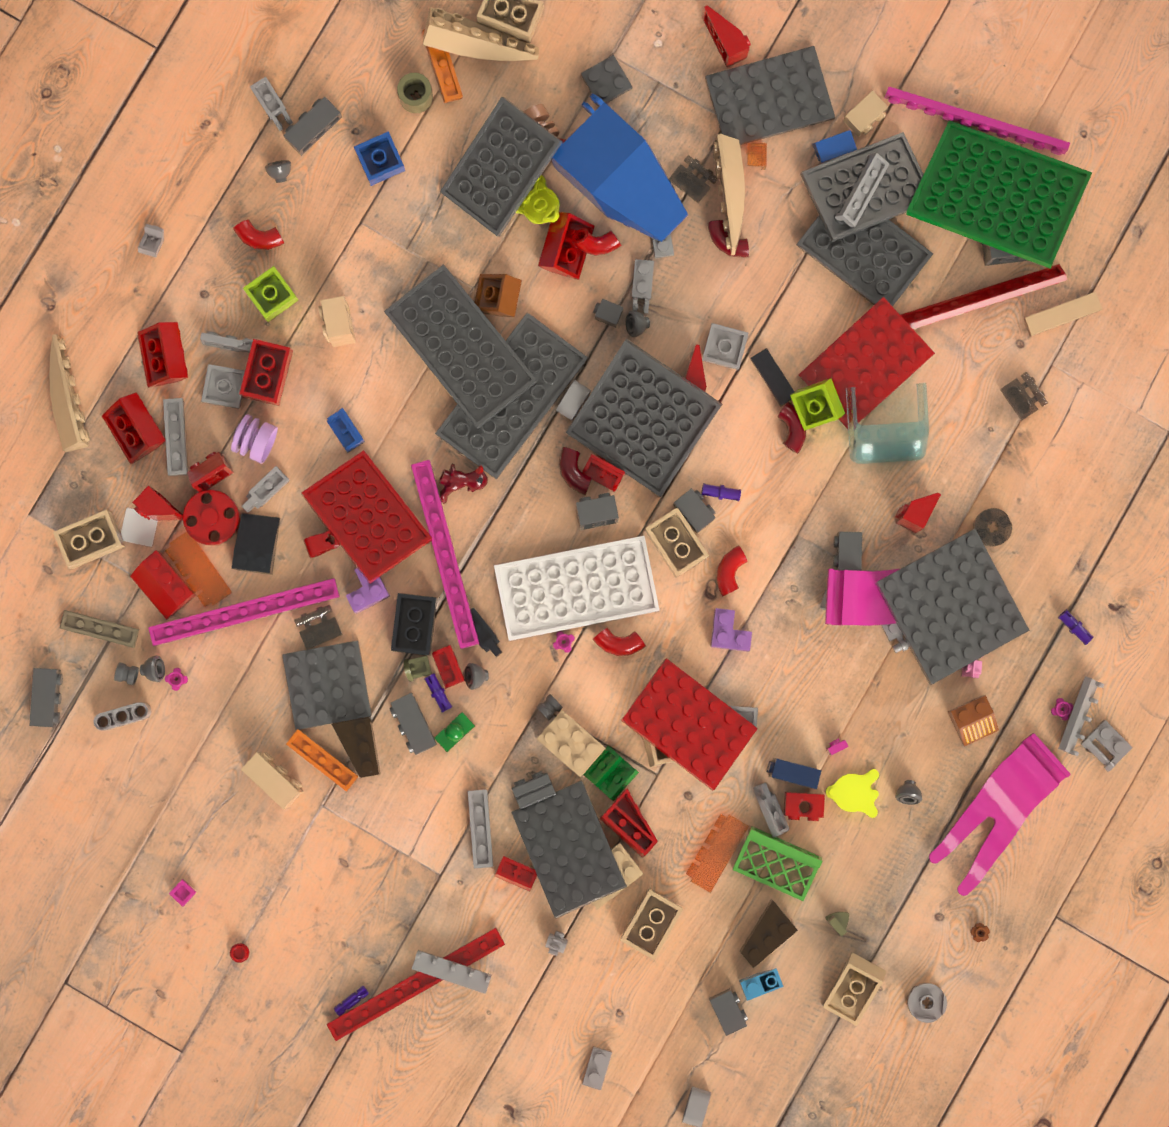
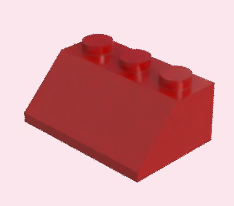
(559, 251)
(162, 354)
(133, 427)
(155, 506)
(917, 512)
(162, 584)

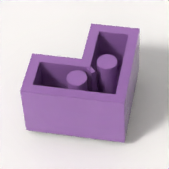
(367, 595)
(723, 634)

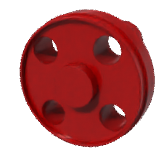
(211, 517)

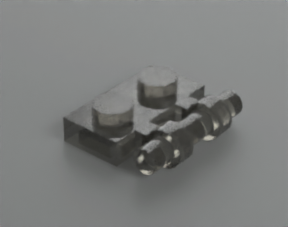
(691, 184)
(1019, 398)
(319, 633)

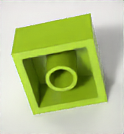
(270, 294)
(817, 404)

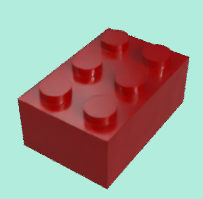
(266, 372)

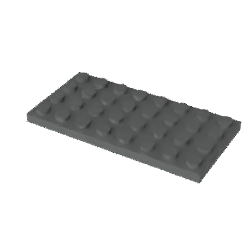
(460, 346)
(499, 439)

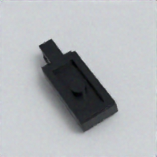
(486, 637)

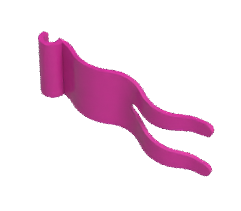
(855, 598)
(1008, 798)

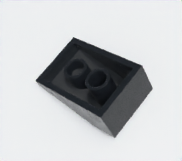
(256, 544)

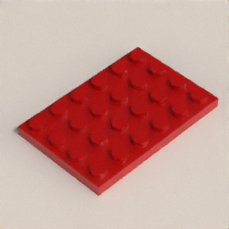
(872, 357)
(366, 516)
(689, 724)

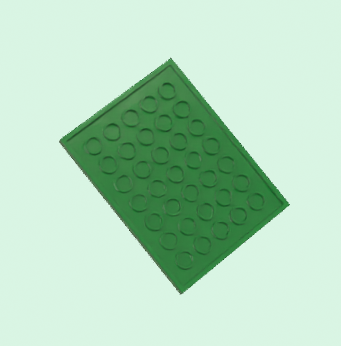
(999, 194)

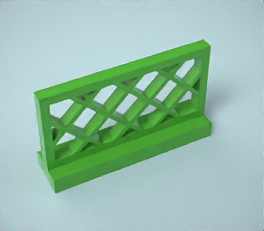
(784, 848)

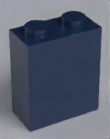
(794, 773)

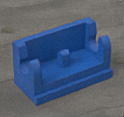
(834, 146)
(345, 430)

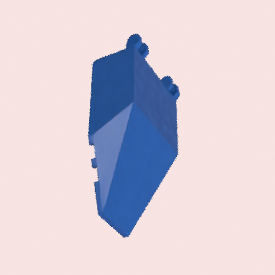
(620, 173)

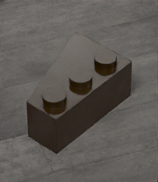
(360, 745)
(768, 934)

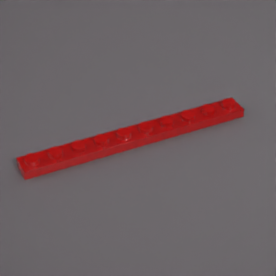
(985, 296)
(411, 986)

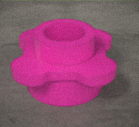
(560, 637)
(171, 679)
(1068, 707)

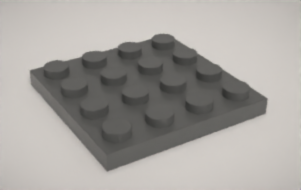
(327, 685)

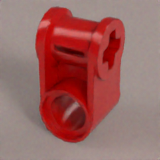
(319, 544)

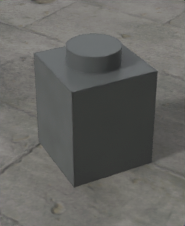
(608, 312)

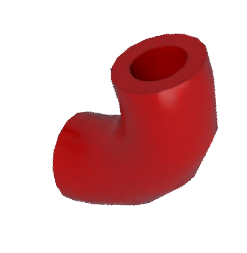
(257, 239)
(595, 245)
(727, 570)
(619, 645)

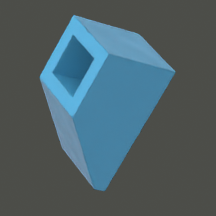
(761, 983)

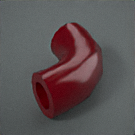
(719, 236)
(796, 434)
(570, 471)

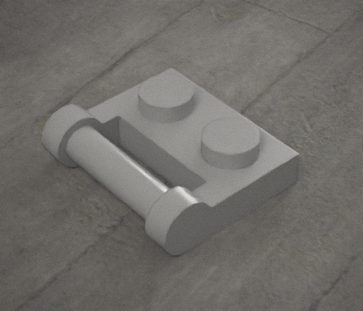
(1111, 741)

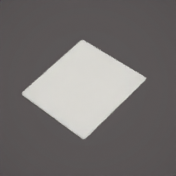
(138, 529)

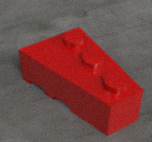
(628, 823)

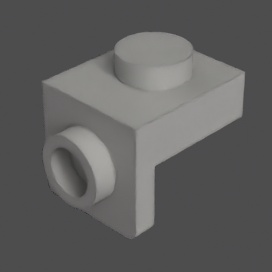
(152, 240)

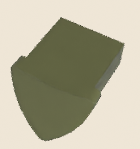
(417, 668)
(838, 921)

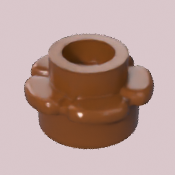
(975, 932)

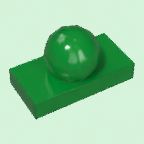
(454, 732)

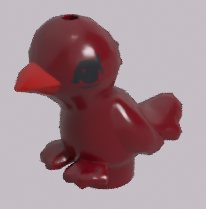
(456, 480)

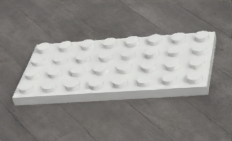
(576, 588)

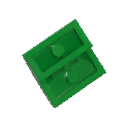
(610, 773)

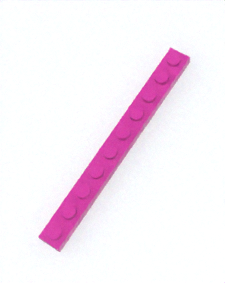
(970, 119)
(445, 554)
(244, 612)

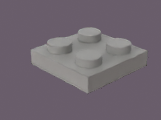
(725, 346)
(223, 386)

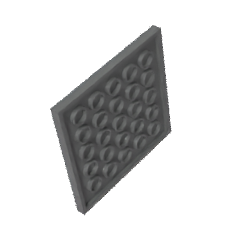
(644, 418)
(952, 606)

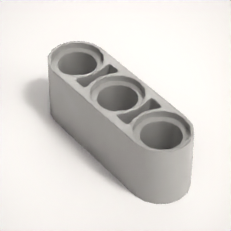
(113, 720)

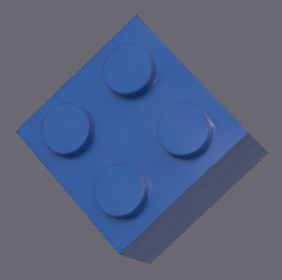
(379, 158)

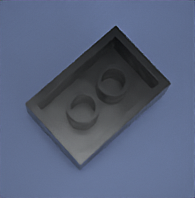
(414, 624)

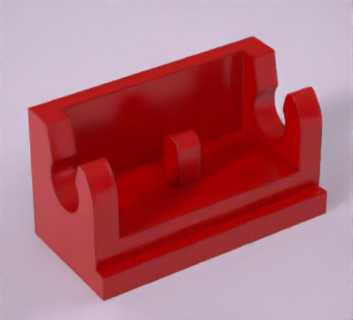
(603, 472)
(448, 666)
(516, 873)

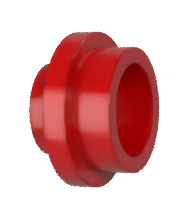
(239, 952)

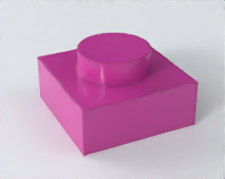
(836, 746)
(182, 892)

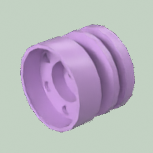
(251, 437)

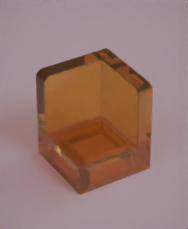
(757, 154)

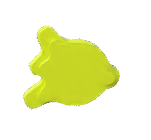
(540, 204)
(855, 793)

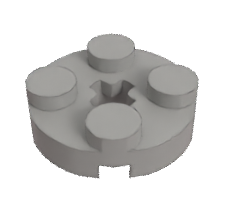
(934, 1011)

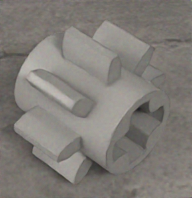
(556, 943)

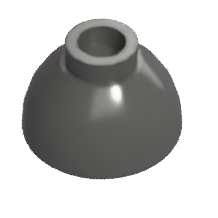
(279, 170)
(636, 323)
(153, 669)
(475, 676)
(909, 793)

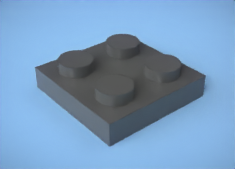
(607, 79)

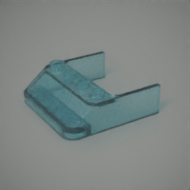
(888, 441)

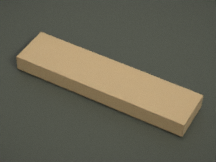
(1063, 314)

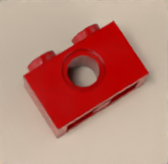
(793, 800)

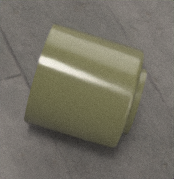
(408, 86)

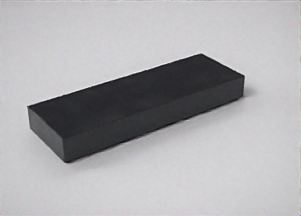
(773, 376)

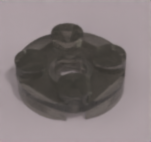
(1001, 521)

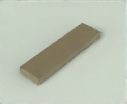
(99, 628)

